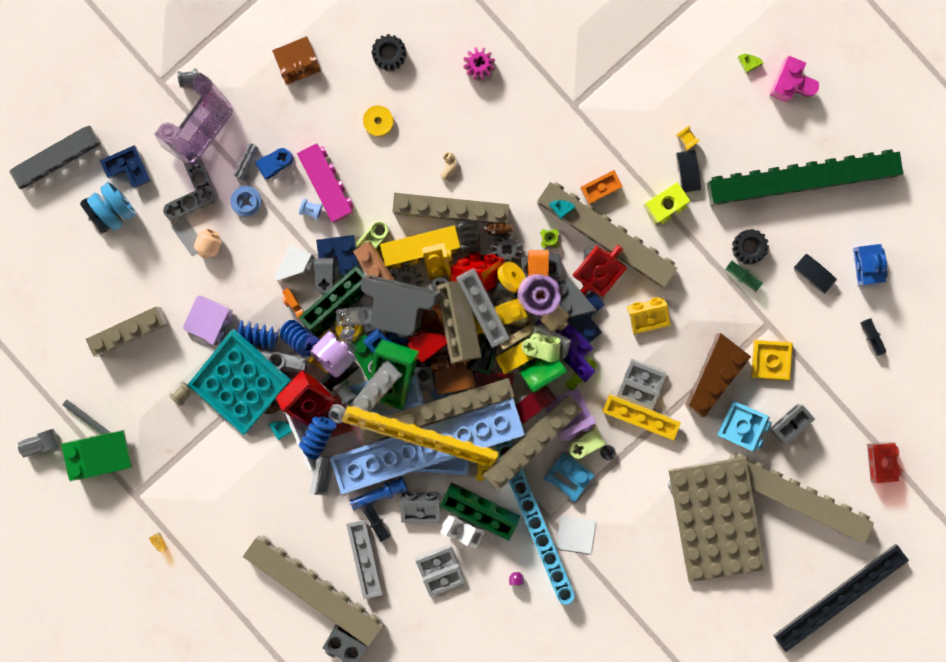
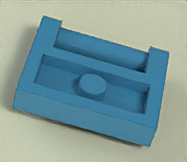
(571, 470)

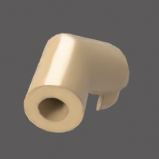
(450, 163)

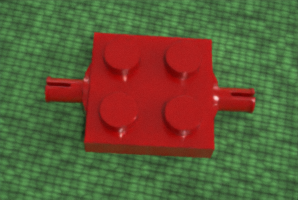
(600, 270)

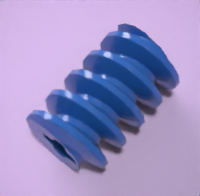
(259, 336)
(298, 337)
(317, 437)

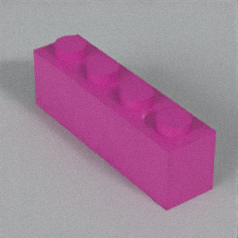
(324, 182)

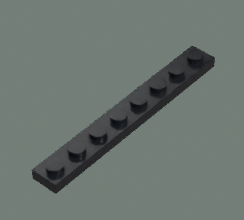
(840, 598)

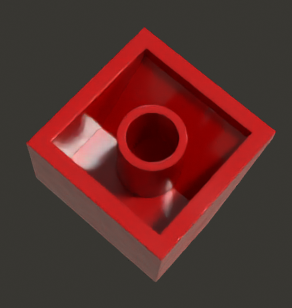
(427, 344)
(304, 398)

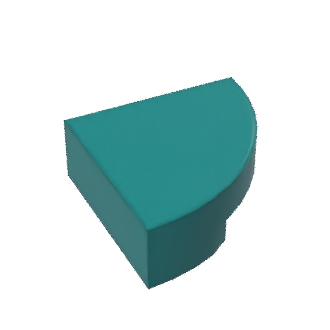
(561, 207)
(280, 429)

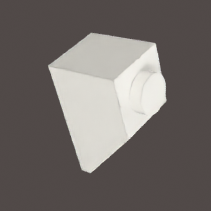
(294, 263)

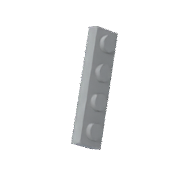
(482, 307)
(376, 388)
(364, 559)

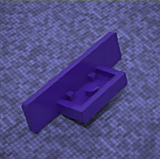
(577, 351)

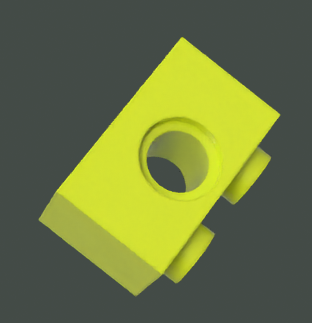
(675, 195)

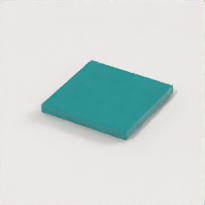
(239, 382)

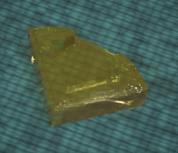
(158, 542)

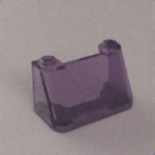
(200, 126)

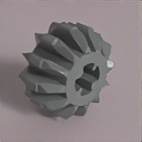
(506, 243)

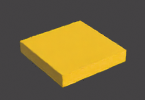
(771, 360)

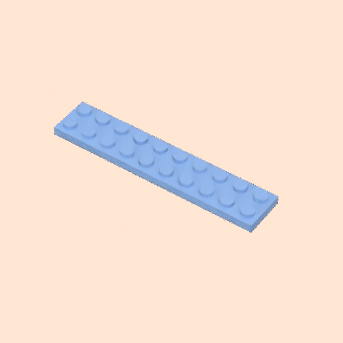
(397, 457)

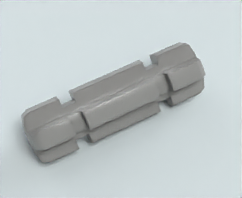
(245, 161)

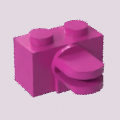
(792, 80)

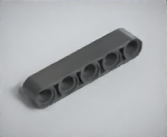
(54, 157)

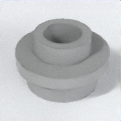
(336, 413)

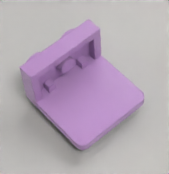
(208, 320)
(583, 421)

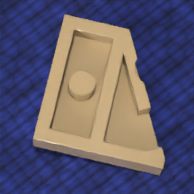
(523, 333)

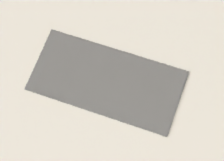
(186, 235)

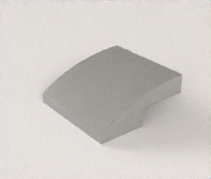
(641, 384)
(440, 570)

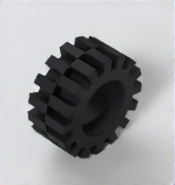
(385, 41)
(761, 246)

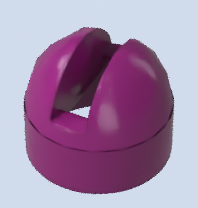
(516, 578)

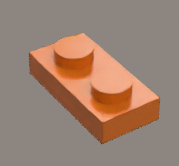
(601, 187)

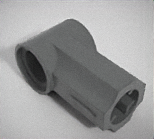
(43, 442)

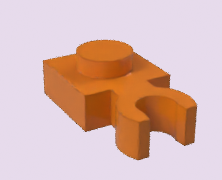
(291, 300)

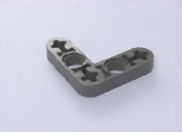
(197, 195)

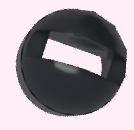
(604, 455)

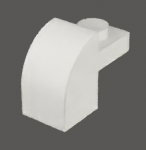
(462, 531)

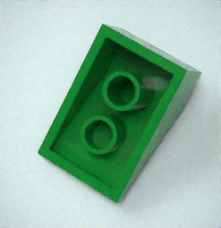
(405, 362)
(540, 373)
(96, 455)

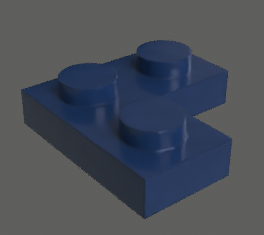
(127, 161)
(339, 247)
(584, 324)

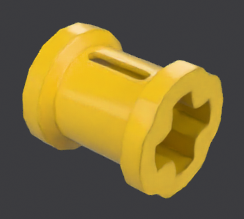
(687, 137)

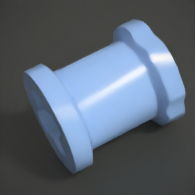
(313, 211)

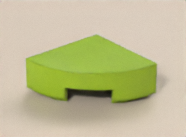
(749, 62)

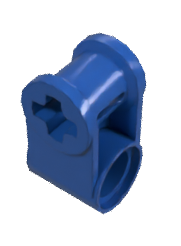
(272, 165)

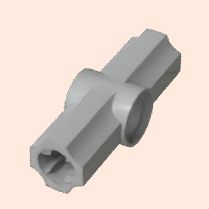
(289, 363)

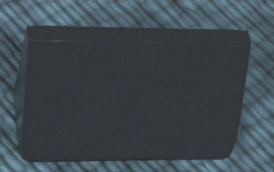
(484, 363)
(331, 381)

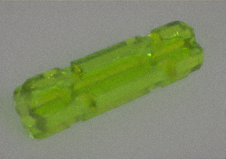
(572, 383)

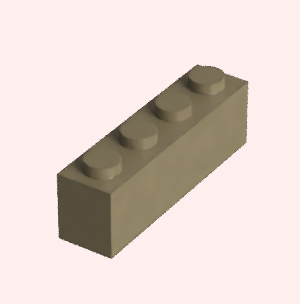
(458, 323)
(127, 331)

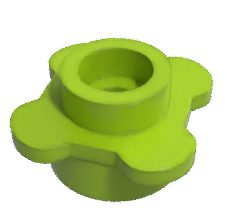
(553, 234)

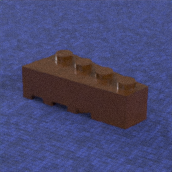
(717, 373)

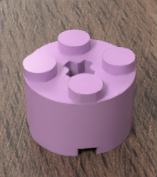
(550, 292)
(332, 355)

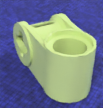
(371, 236)
(542, 347)
(589, 442)

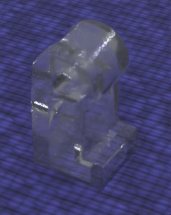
(354, 316)

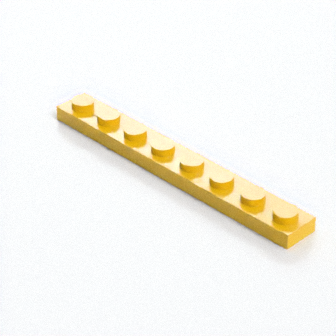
(419, 436)

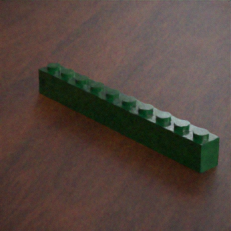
(804, 178)

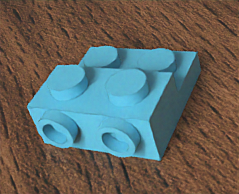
(744, 426)

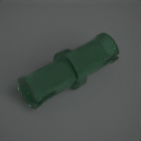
(744, 276)

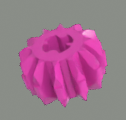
(474, 58)

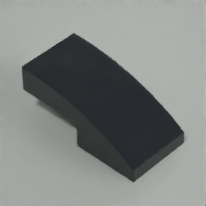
(688, 170)
(815, 273)

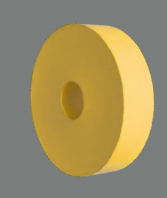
(373, 113)
(511, 276)

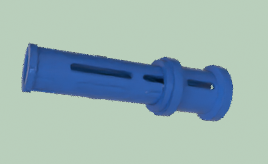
(388, 490)

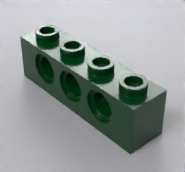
(340, 296)
(480, 511)

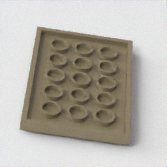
(716, 519)

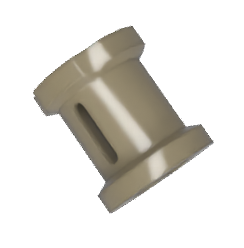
(181, 394)

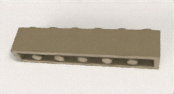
(450, 208)
(532, 442)

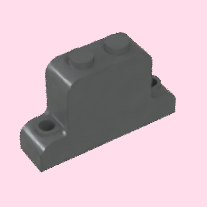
(398, 305)

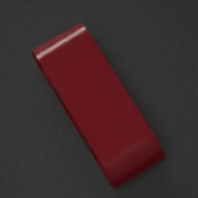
(534, 403)

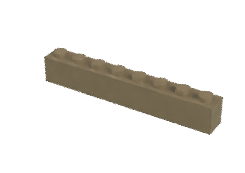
(607, 235)
(448, 406)
(808, 502)
(313, 590)

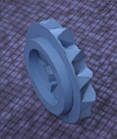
(237, 203)

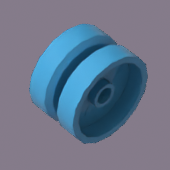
(111, 206)

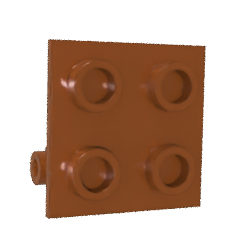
(296, 60)
(451, 376)

